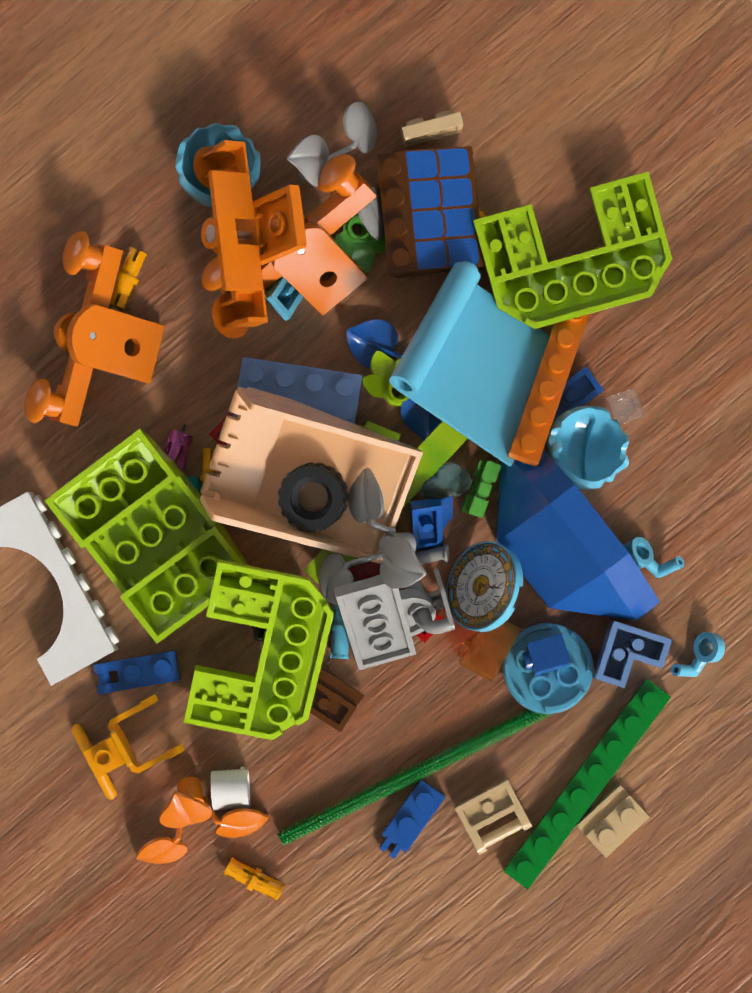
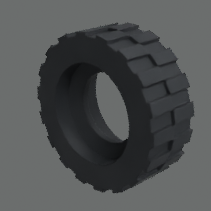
(290, 501)

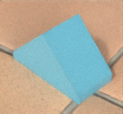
(283, 298)

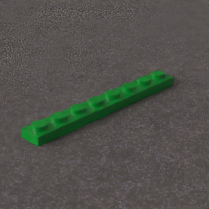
(586, 783)

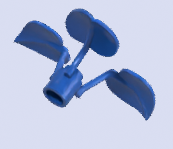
(382, 337)

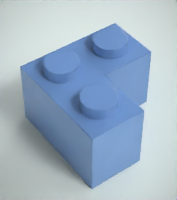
(623, 645)

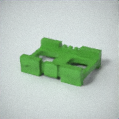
(485, 474)

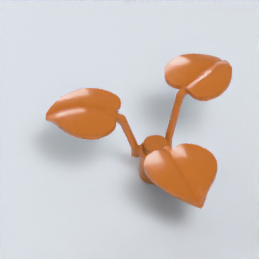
(191, 807)

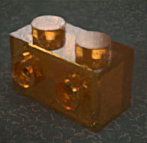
(488, 650)

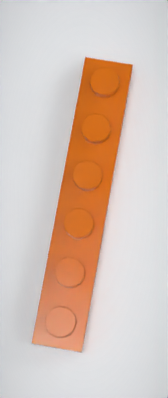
(547, 390)

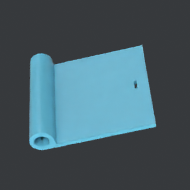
(471, 363)

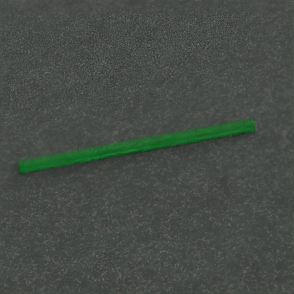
(409, 776)

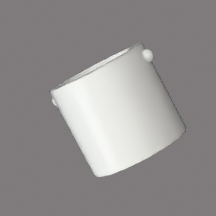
(230, 789)

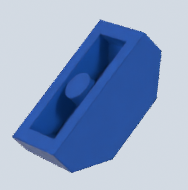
(429, 520)

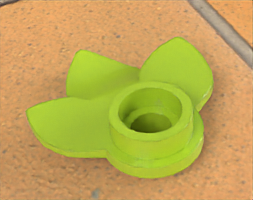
(378, 382)

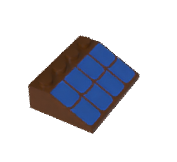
(429, 210)

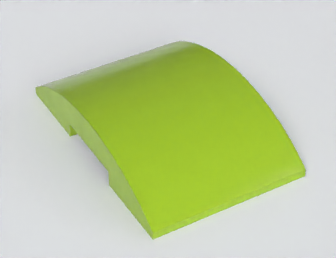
(146, 532)

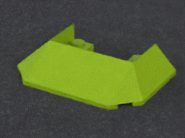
(587, 282)
(289, 658)

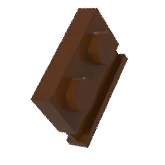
(334, 700)

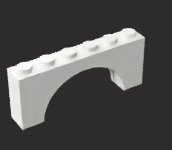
(83, 631)

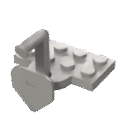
(385, 618)

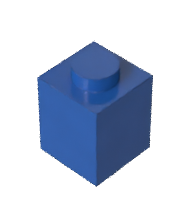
(546, 655)

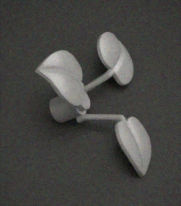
(313, 153)
(400, 563)

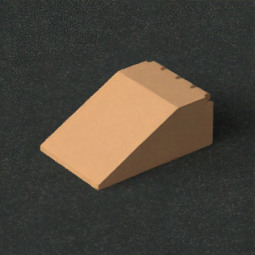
(282, 434)

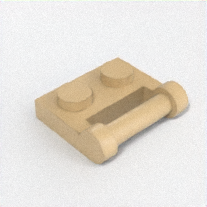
(489, 807)

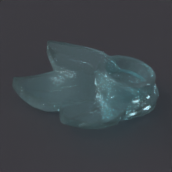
(449, 481)

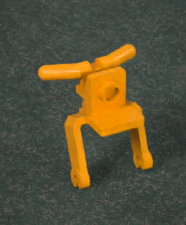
(116, 750)

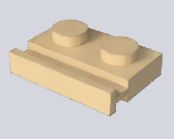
(422, 131)
(612, 820)

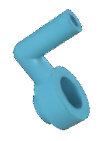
(643, 557)
(703, 654)

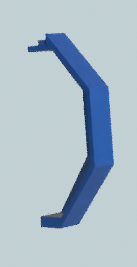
(566, 544)

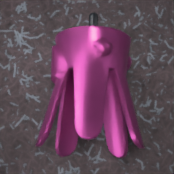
(178, 441)

